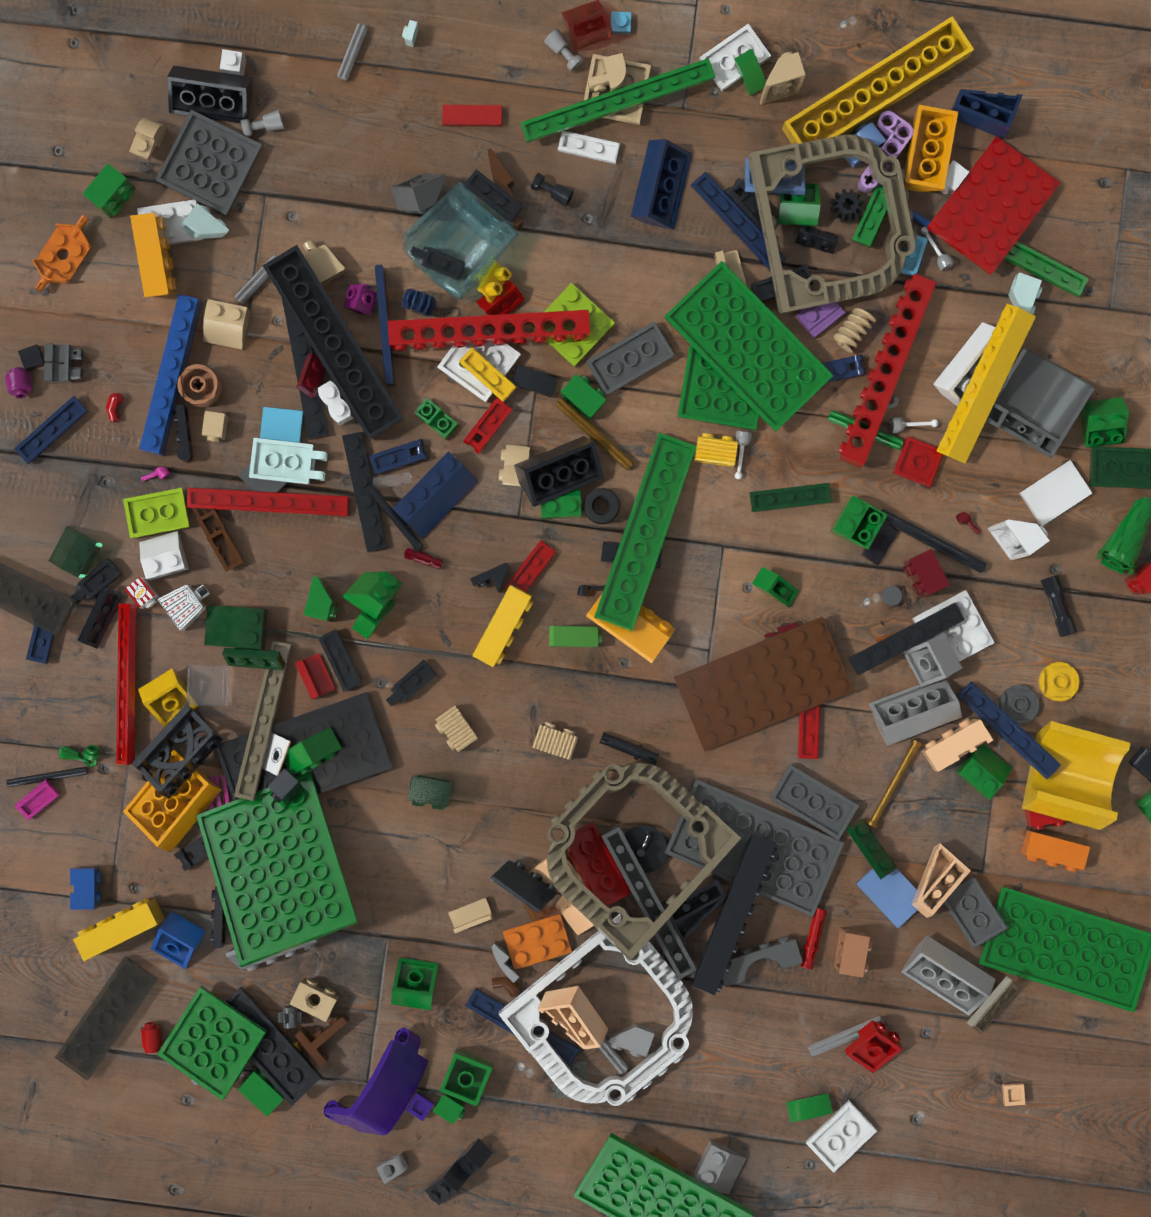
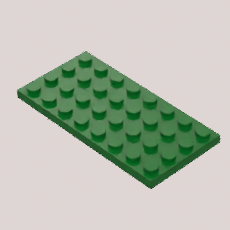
(748, 346)
(1069, 950)
(637, 1184)

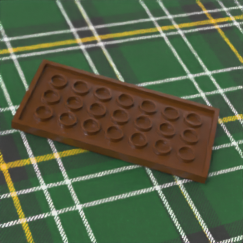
(763, 683)

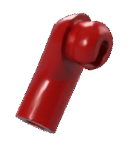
(111, 405)

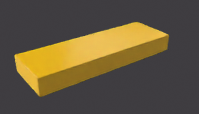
(487, 374)

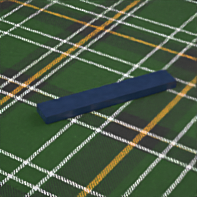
(733, 217)
(384, 318)
(1009, 730)
(490, 1007)

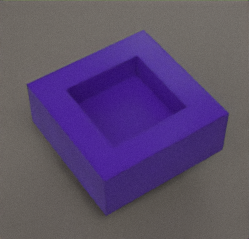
(420, 1106)

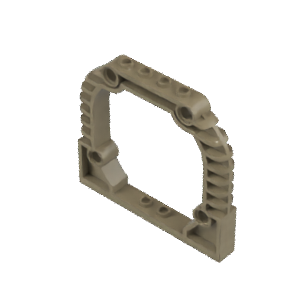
(769, 167)
(714, 844)

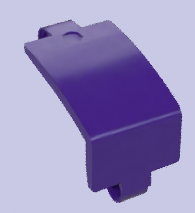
(387, 1090)

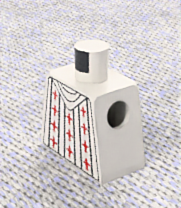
(184, 605)

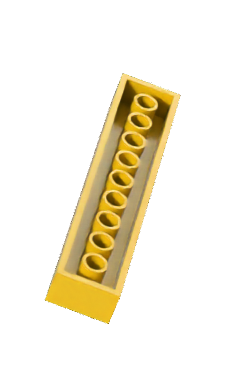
(881, 85)

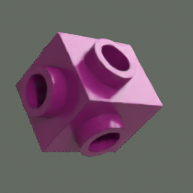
(360, 299)

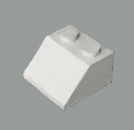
(163, 556)

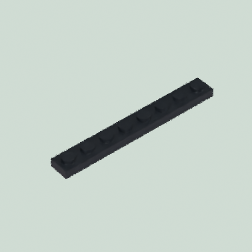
(312, 407)

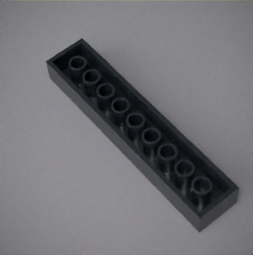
(333, 342)

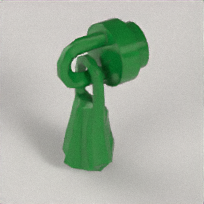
(90, 753)

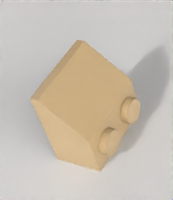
(225, 324)

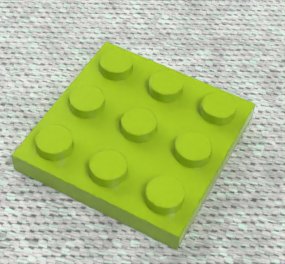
(600, 324)

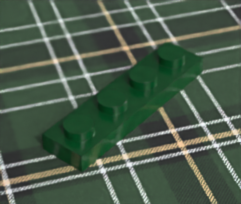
(790, 497)

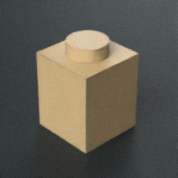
(214, 426)

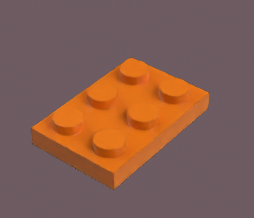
(537, 941)

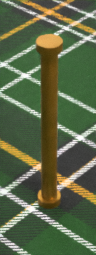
(894, 783)

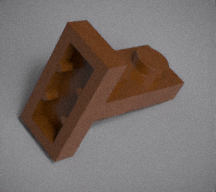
(313, 1045)

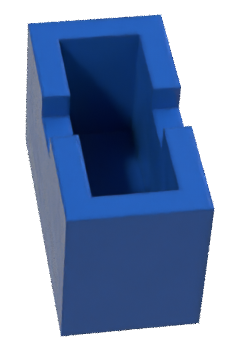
(86, 888)

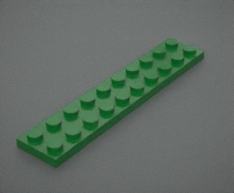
(645, 532)

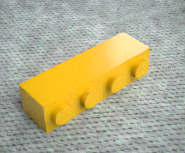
(503, 625)

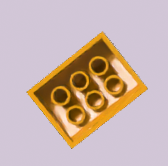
(169, 819)

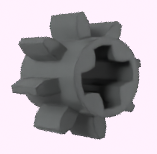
(290, 1016)

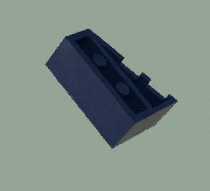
(986, 111)

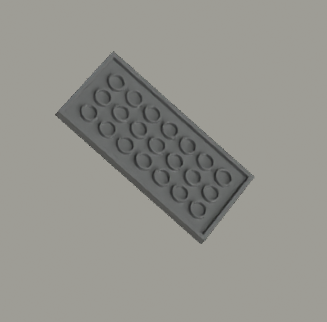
(802, 855)

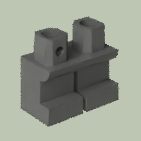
(60, 363)

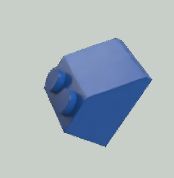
(178, 939)

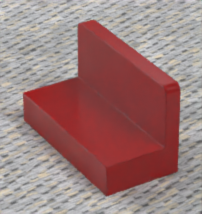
(503, 303)
(315, 676)

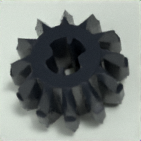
(843, 212)

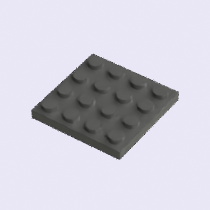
(209, 163)

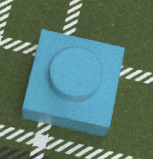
(621, 22)

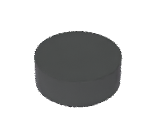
(891, 595)

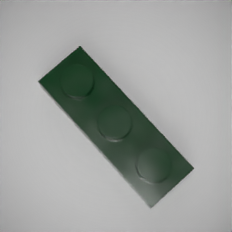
(253, 658)
(871, 848)

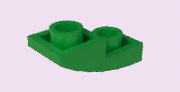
(750, 71)
(436, 419)
(809, 1107)

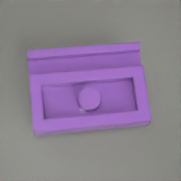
(820, 317)

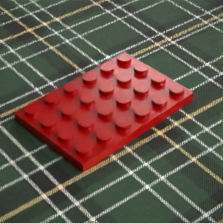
(993, 205)

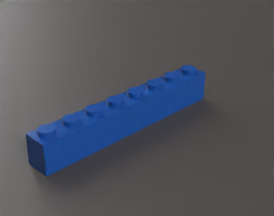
(172, 366)

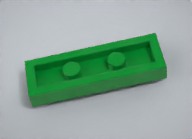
(871, 219)

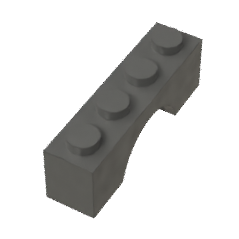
(783, 952)

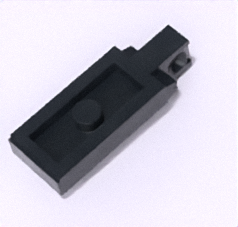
(439, 262)
(94, 581)
(411, 683)

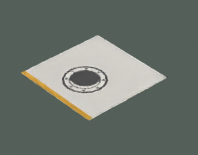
(276, 753)

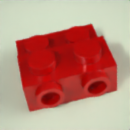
(874, 1046)

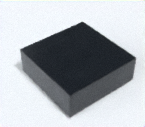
(31, 357)

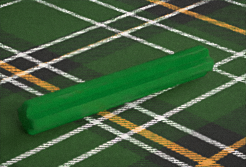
(881, 436)

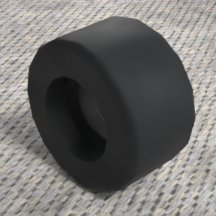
(601, 493)

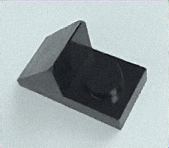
(496, 574)

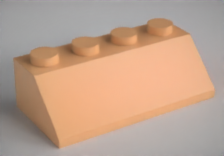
(574, 917)

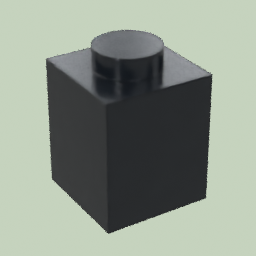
(284, 787)

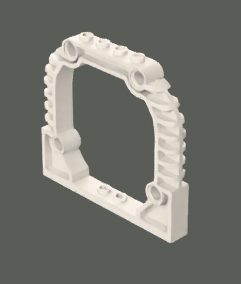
(523, 1016)

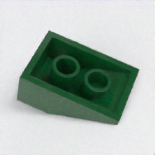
(236, 627)

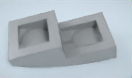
(501, 957)

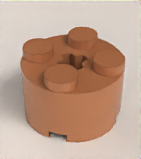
(191, 378)

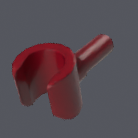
(964, 517)

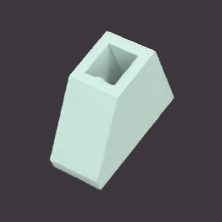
(203, 225)
(1024, 291)

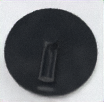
(648, 846)

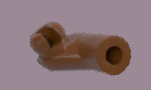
(512, 988)

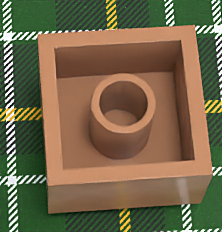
(852, 952)

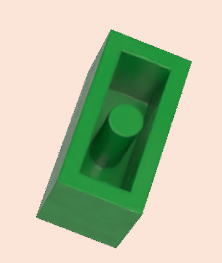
(583, 396)
(261, 1092)

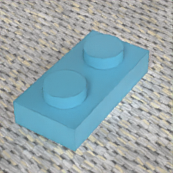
(913, 260)

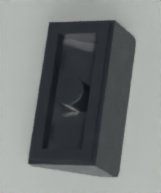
(880, 544)

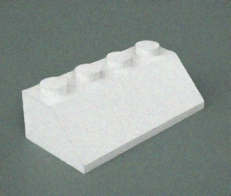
(959, 372)
(1019, 537)

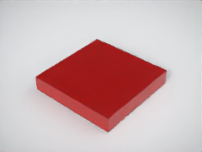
(918, 462)

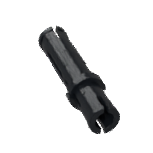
(636, 751)

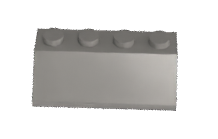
(915, 711)
(948, 975)

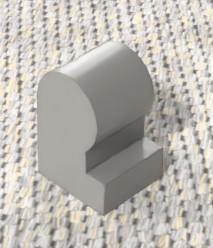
(392, 1167)

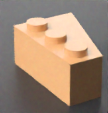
(956, 743)
(938, 881)
(576, 1015)

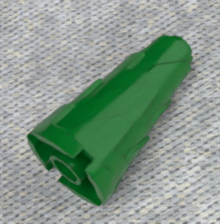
(1126, 542)

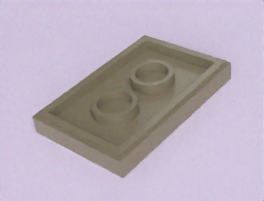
(993, 1005)

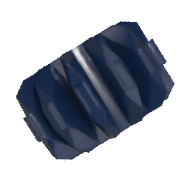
(418, 302)

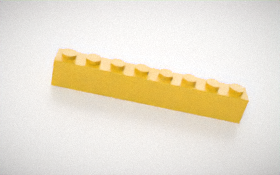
(986, 383)

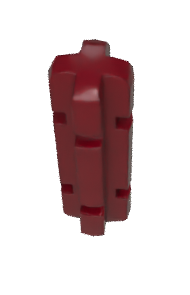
(423, 558)

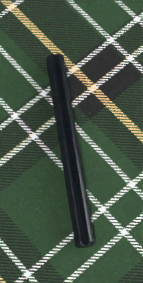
(934, 542)

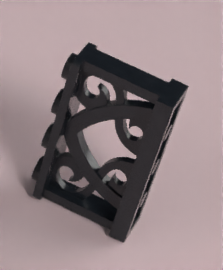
(161, 744)

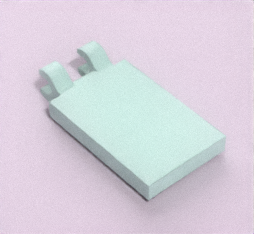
(285, 461)

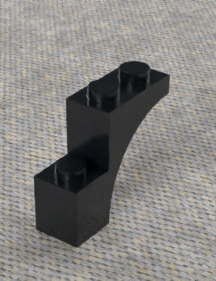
(457, 1174)

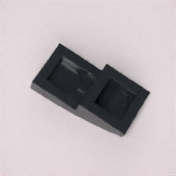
(534, 381)

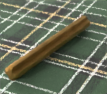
(594, 434)

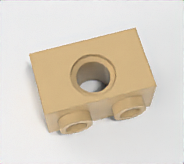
(303, 1002)

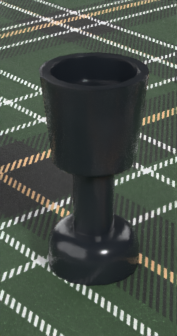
(558, 192)

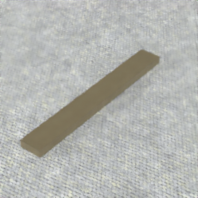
(262, 726)

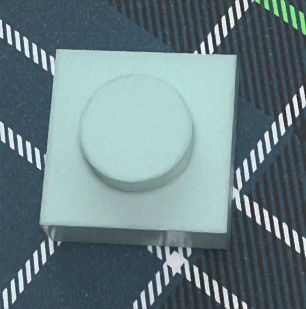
(410, 33)

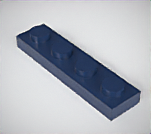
(51, 429)

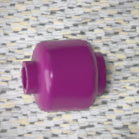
(18, 382)

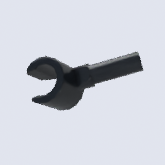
(583, 590)

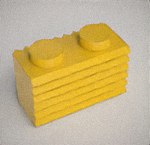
(716, 451)

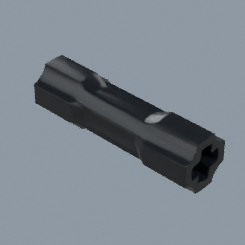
(1063, 619)

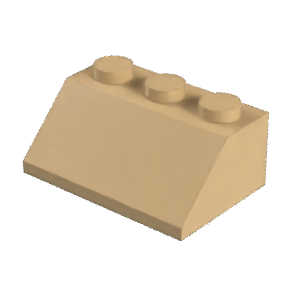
(784, 79)

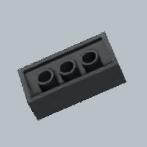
(209, 94)
(559, 470)

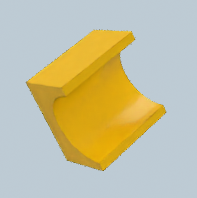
(1083, 783)

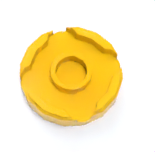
(1059, 681)

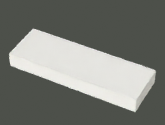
(588, 147)

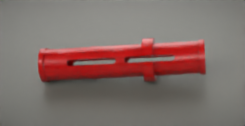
(812, 942)

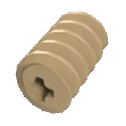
(852, 329)

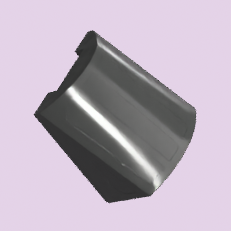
(1039, 402)

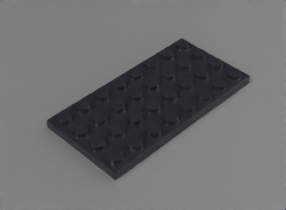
(354, 728)

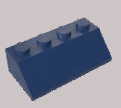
(661, 184)
(435, 494)

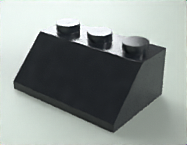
(527, 887)

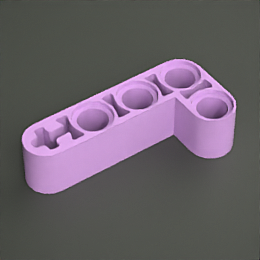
(894, 140)

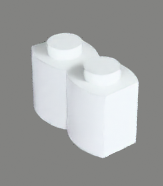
(336, 405)

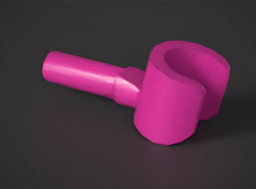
(162, 472)

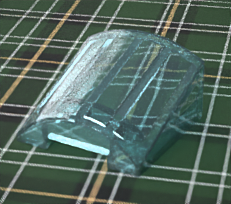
(464, 231)

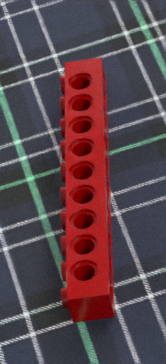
(923, 289)
(398, 328)

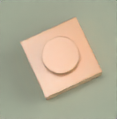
(1013, 1094)

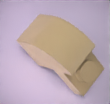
(614, 75)
(147, 137)

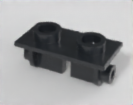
(824, 242)

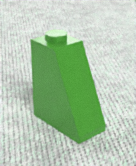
(574, 636)

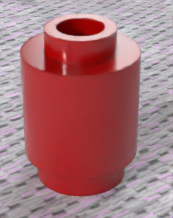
(151, 1037)

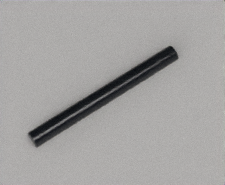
(394, 517)
(49, 776)

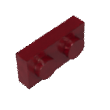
(311, 375)

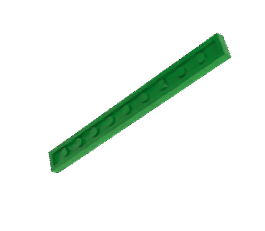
(617, 100)

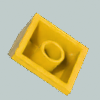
(165, 696)

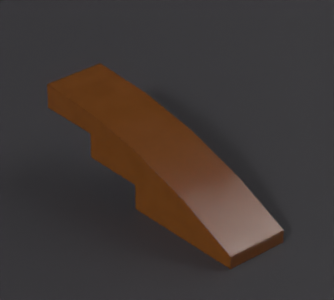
(503, 180)
(218, 537)

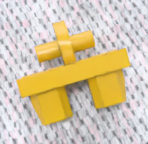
(493, 281)

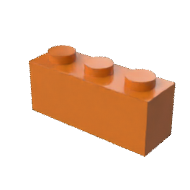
(1055, 851)

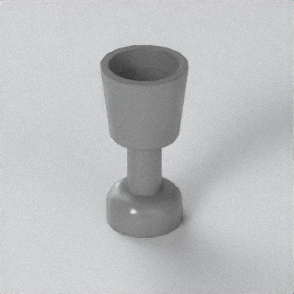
(559, 44)
(270, 121)

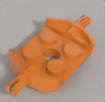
(67, 238)

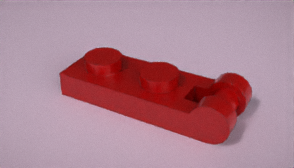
(488, 425)

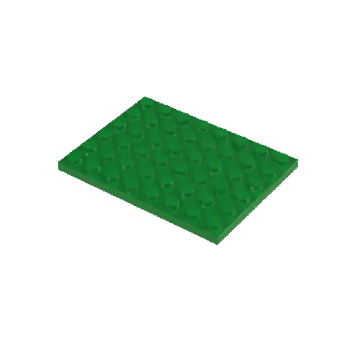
(276, 872)

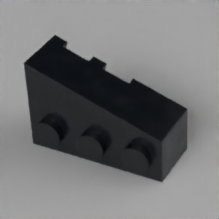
(697, 906)

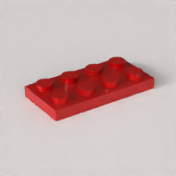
(597, 865)

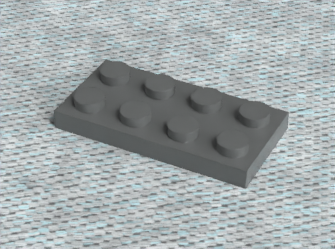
(630, 358)
(814, 802)

